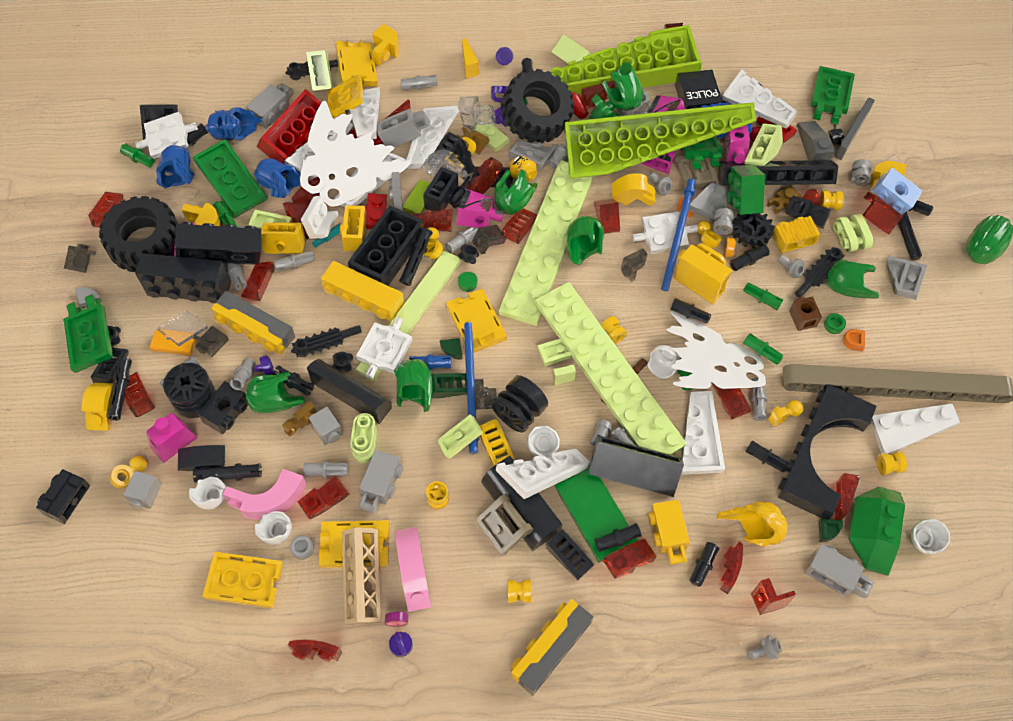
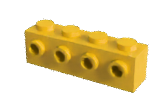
(362, 291)

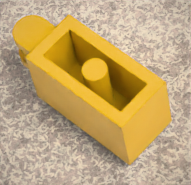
(669, 530)

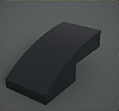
(804, 208)
(201, 457)

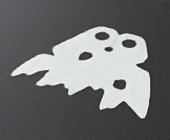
(343, 154)
(703, 356)

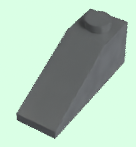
(815, 141)

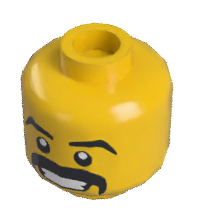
(523, 163)

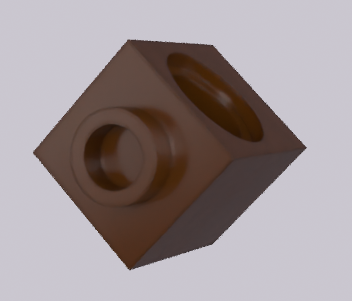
(805, 320)

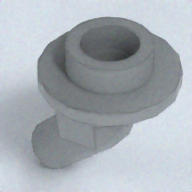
(663, 186)
(794, 268)
(771, 647)

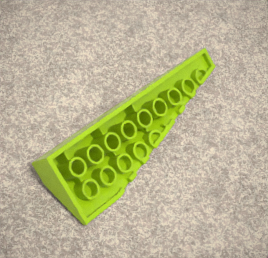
(653, 58)
(620, 142)

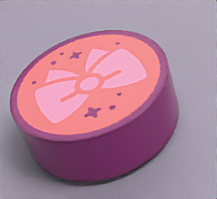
(396, 619)

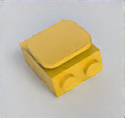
(703, 271)

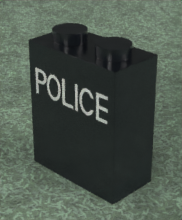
(697, 89)

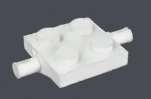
(165, 132)
(660, 232)
(384, 347)

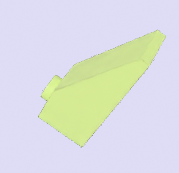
(765, 145)

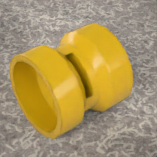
(832, 200)
(613, 329)
(891, 463)
(435, 491)
(519, 591)

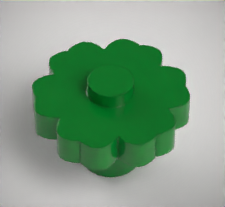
(603, 109)

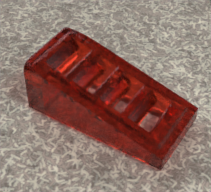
(589, 92)
(104, 206)
(439, 219)
(517, 236)
(138, 396)
(846, 486)

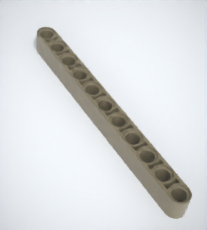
(899, 383)

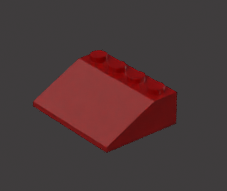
(290, 129)

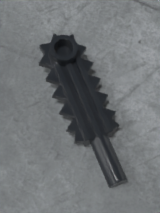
(297, 70)
(820, 270)
(333, 337)

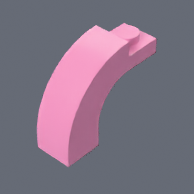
(279, 498)
(412, 569)

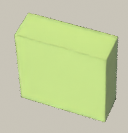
(564, 374)

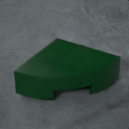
(452, 347)
(829, 529)

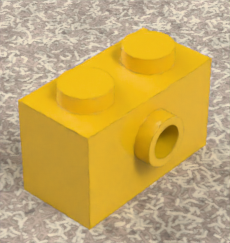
(353, 227)
(282, 238)

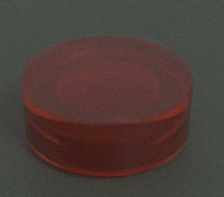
(814, 196)

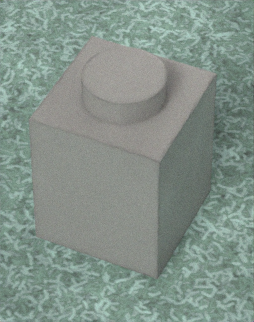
(325, 426)
(142, 490)

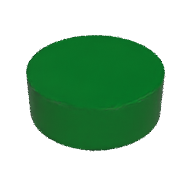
(467, 281)
(835, 323)

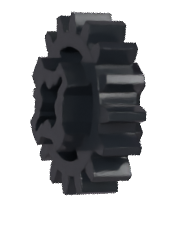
(753, 229)

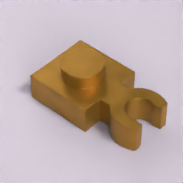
(480, 139)
(783, 198)
(300, 419)

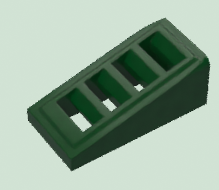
(443, 392)

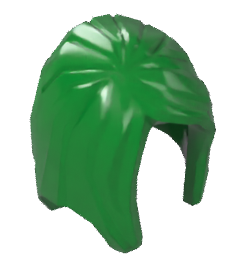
(628, 88)
(516, 197)
(584, 238)
(989, 239)
(848, 279)
(414, 383)
(269, 395)

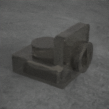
(487, 237)
(78, 258)
(633, 263)
(210, 341)
(483, 395)

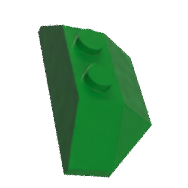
(877, 528)

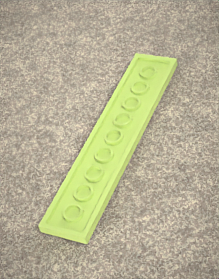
(545, 246)
(609, 371)

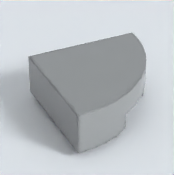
(82, 292)

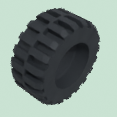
(548, 89)
(128, 218)

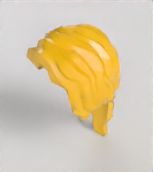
(760, 520)

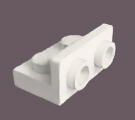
(317, 219)

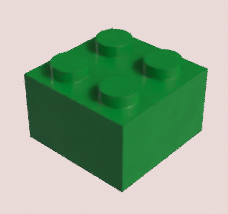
(746, 189)

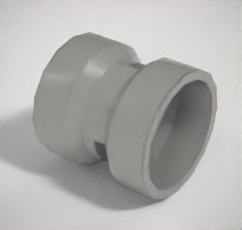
(861, 172)
(723, 221)

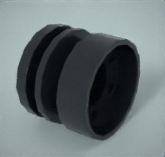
(188, 388)
(519, 403)

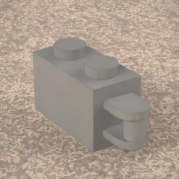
(271, 103)
(402, 127)
(379, 480)
(838, 572)

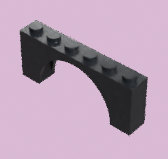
(803, 485)

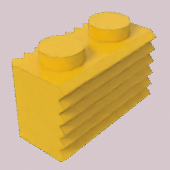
(795, 234)

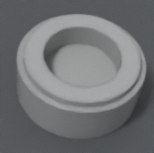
(302, 547)

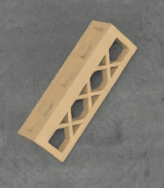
(356, 575)

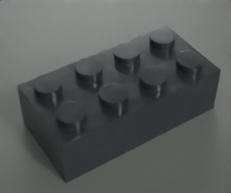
(219, 243)
(387, 246)
(182, 277)

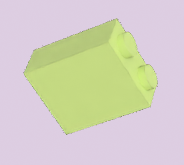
(319, 70)

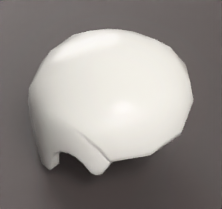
(661, 360)
(543, 441)
(208, 493)
(274, 528)
(930, 536)

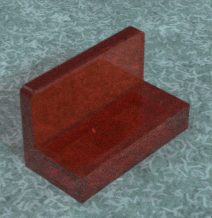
(881, 213)
(767, 599)

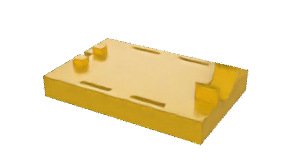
(355, 60)
(345, 96)
(485, 323)
(331, 542)
(242, 580)

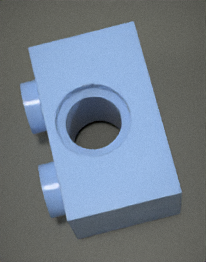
(897, 191)

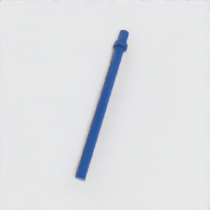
(688, 193)
(470, 380)

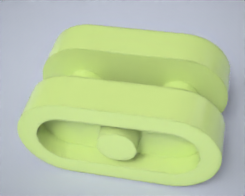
(853, 233)
(363, 437)

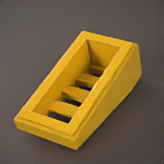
(471, 62)
(496, 431)

